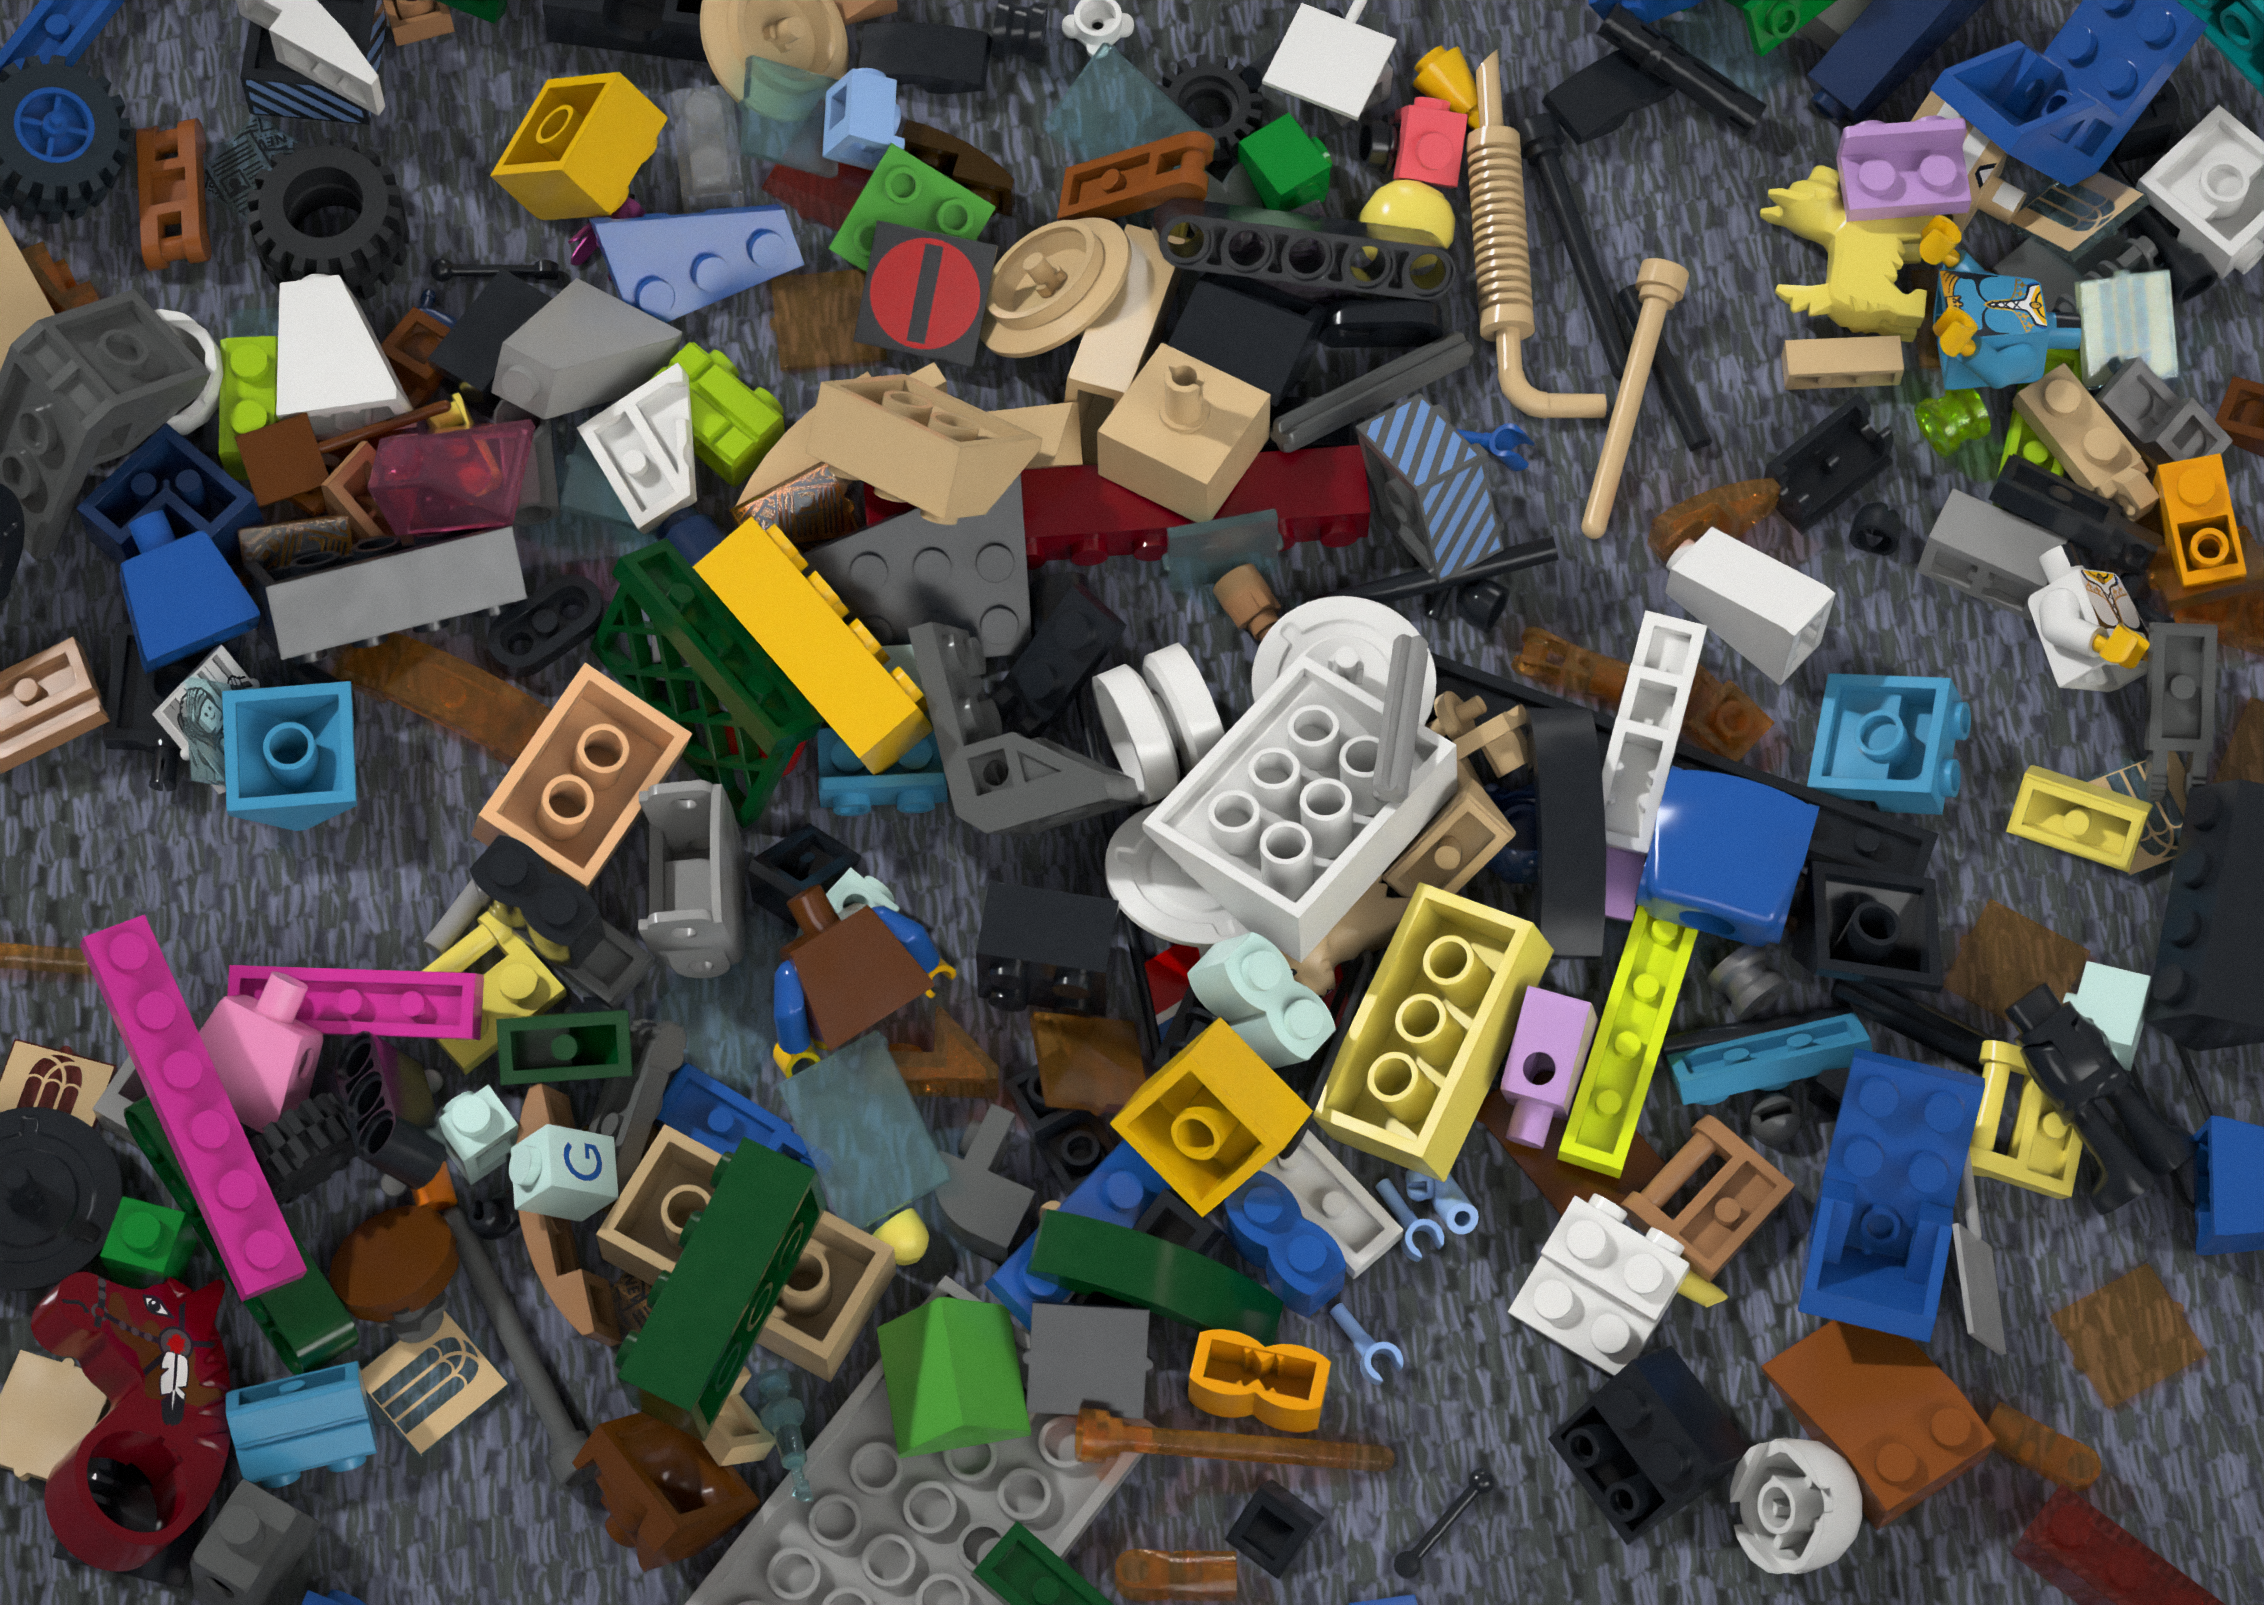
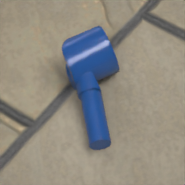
(1501, 443)

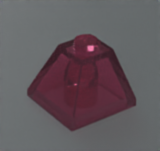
(451, 476)

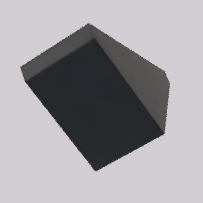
(796, 864)

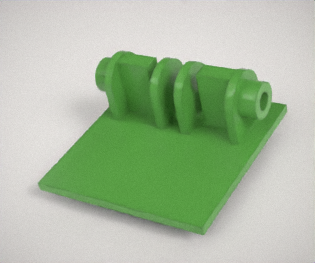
(912, 196)

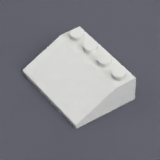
(1286, 808)

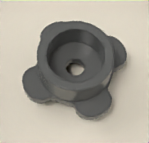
(420, 1324)

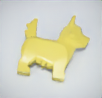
(1860, 259)

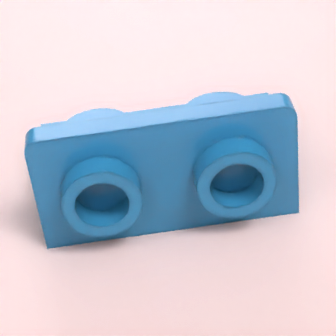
(851, 789)

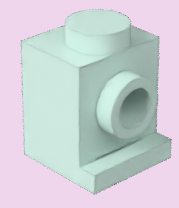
(472, 1127)

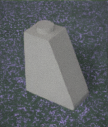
(581, 353)

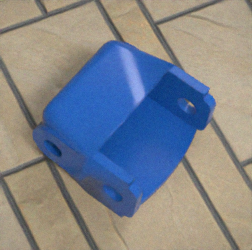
(1725, 856)

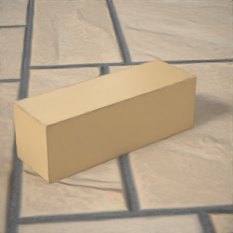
(1842, 362)

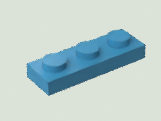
(1766, 1059)

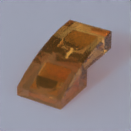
(1726, 508)

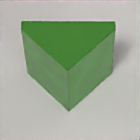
(952, 1377)

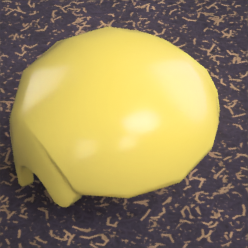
(1411, 206)

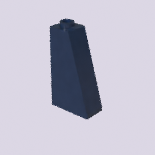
(1881, 53)

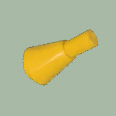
(1448, 78)

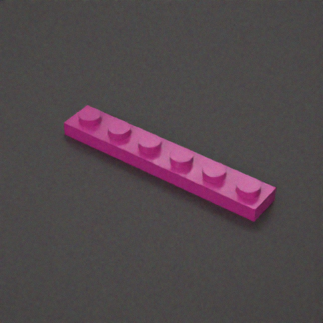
(193, 1108)

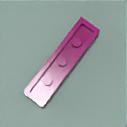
(378, 1000)

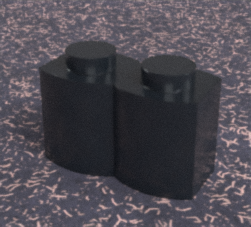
(528, 898)

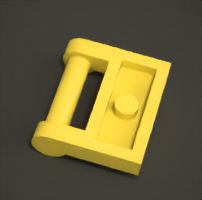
(511, 988)
(2041, 1149)

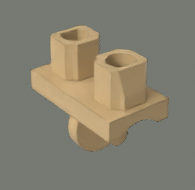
(1498, 738)

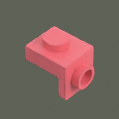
(1430, 142)

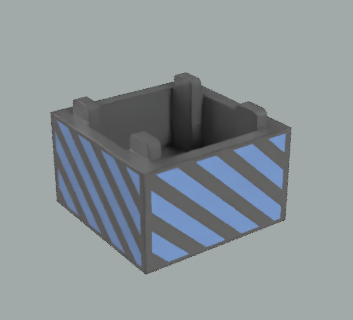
(1430, 487)

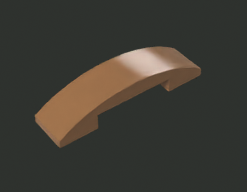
(550, 1241)

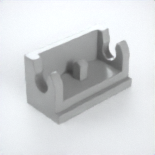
(1988, 553)

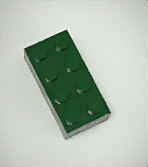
(721, 1287)

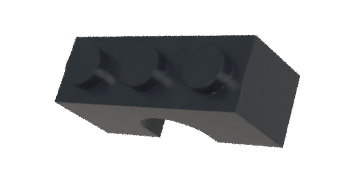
(630, 26)

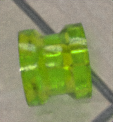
(1952, 420)

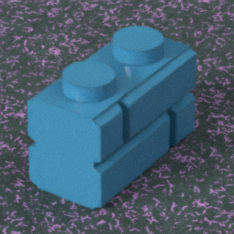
(301, 1425)

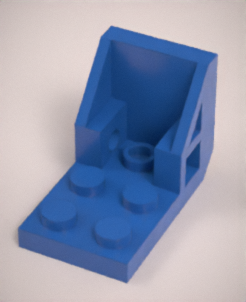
(2080, 95)
(1889, 1195)

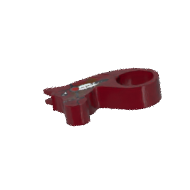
(167, 1414)

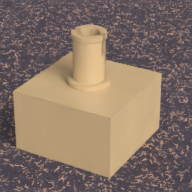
(1183, 434)

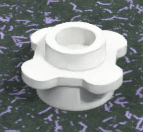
(1091, 11)

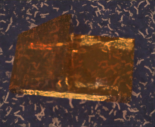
(953, 1070)

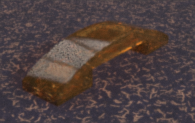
(445, 692)

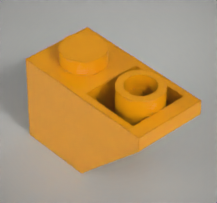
(2199, 520)

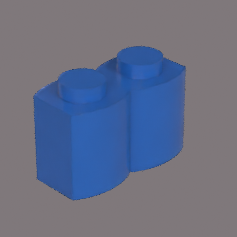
(1297, 1255)

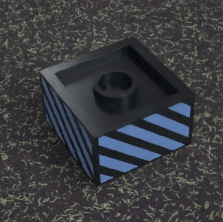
(283, 92)

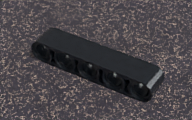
(1326, 267)

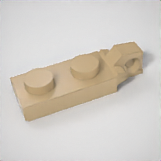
(2086, 441)

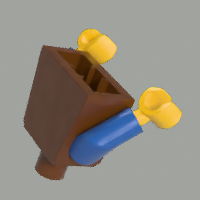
(846, 974)

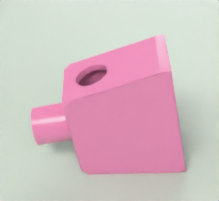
(263, 1051)

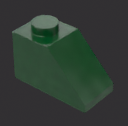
(564, 1047)

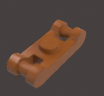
(172, 194)

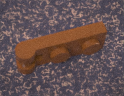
(1138, 178)

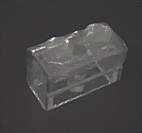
(707, 149)

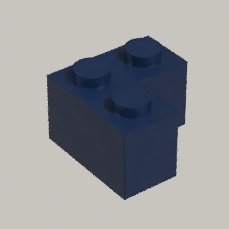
(173, 478)

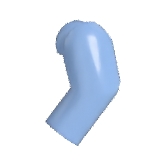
(1446, 1199)

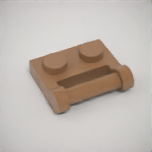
(1724, 1211)

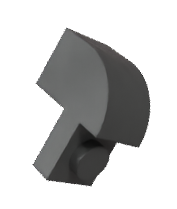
(977, 1204)

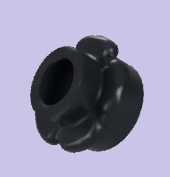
(1378, 143)

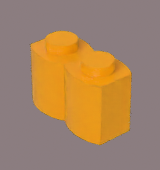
(1275, 1383)

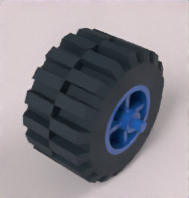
(58, 139)

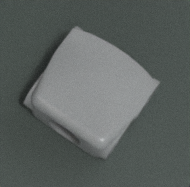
(694, 879)

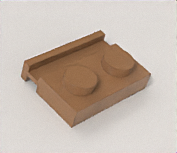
(47, 703)

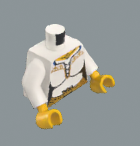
(2088, 625)

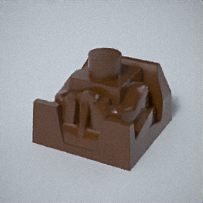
(662, 1489)

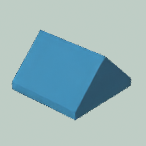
(290, 754)

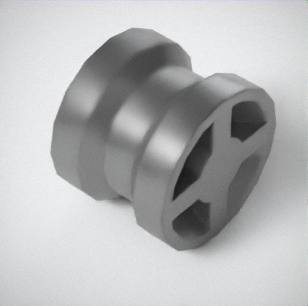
(1748, 981)

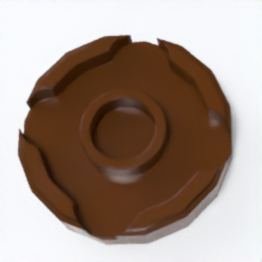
(394, 1263)

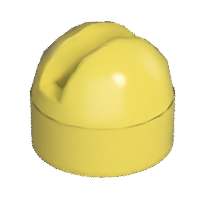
(907, 1235)

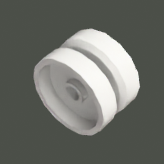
(1157, 720)

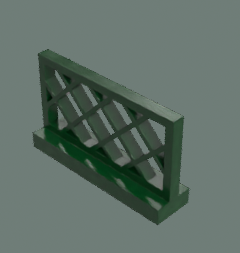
(723, 665)

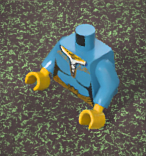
(1986, 323)

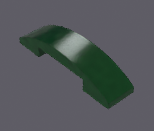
(1152, 1274)

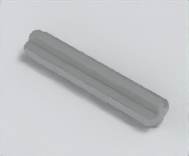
(1400, 719)

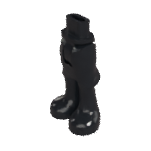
(2075, 1068)

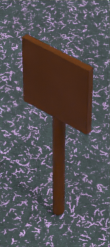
(289, 461)

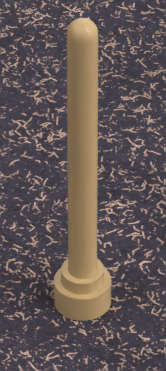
(1660, 286)

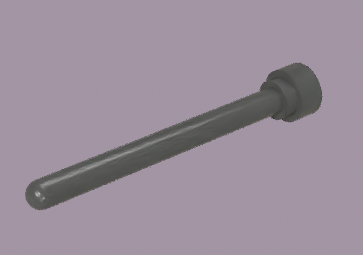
(550, 1408)

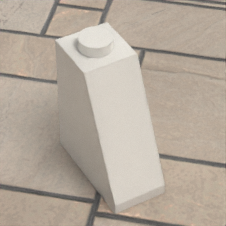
(332, 360)
(1750, 601)

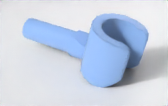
(1408, 1220)
(1365, 1344)

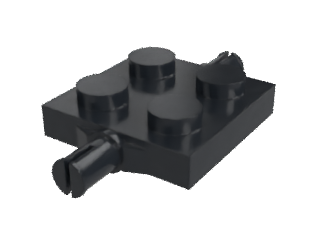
(137, 695)

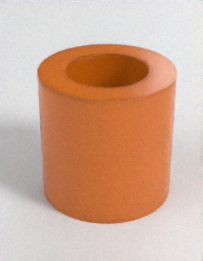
(438, 1193)

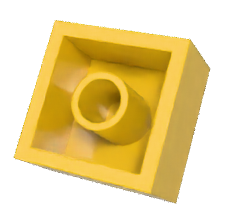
(580, 147)
(1211, 1117)

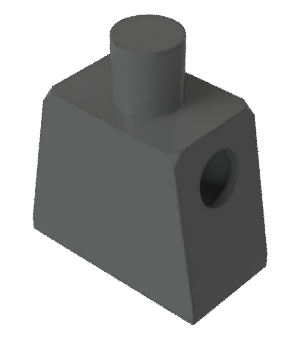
(250, 1548)

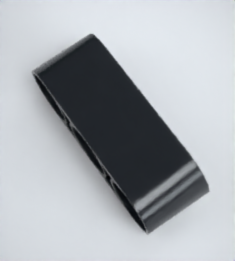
(390, 1110)

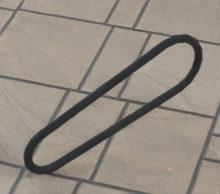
(1365, 960)

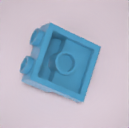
(1890, 741)

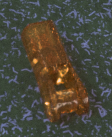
(1581, 671)
(2042, 1449)
(1177, 1575)

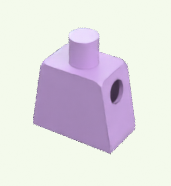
(1550, 1036)

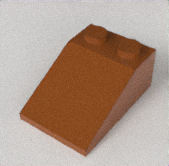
(1883, 1412)

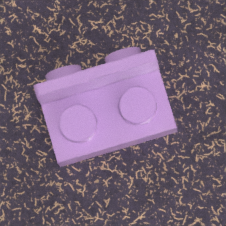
(1903, 169)

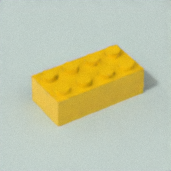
(805, 636)

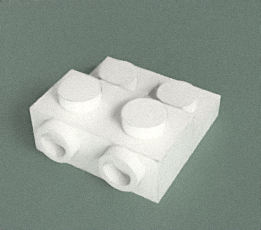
(2214, 192)
(1601, 1284)

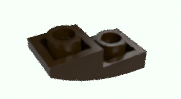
(961, 164)

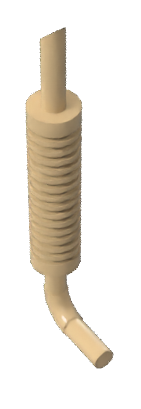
(1503, 255)

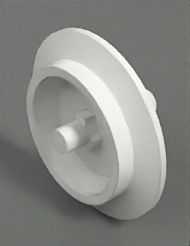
(1344, 636)
(1161, 893)

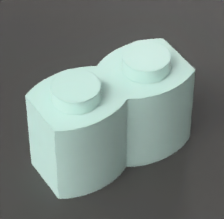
(1255, 991)

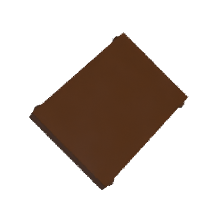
(1562, 1180)

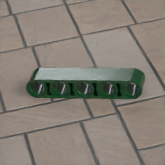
(299, 1318)

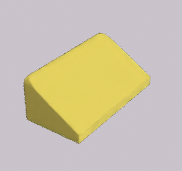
(2079, 818)

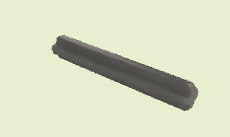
(1371, 391)

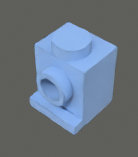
(861, 118)

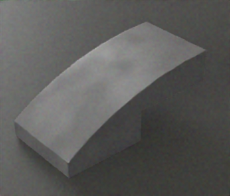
(2157, 418)

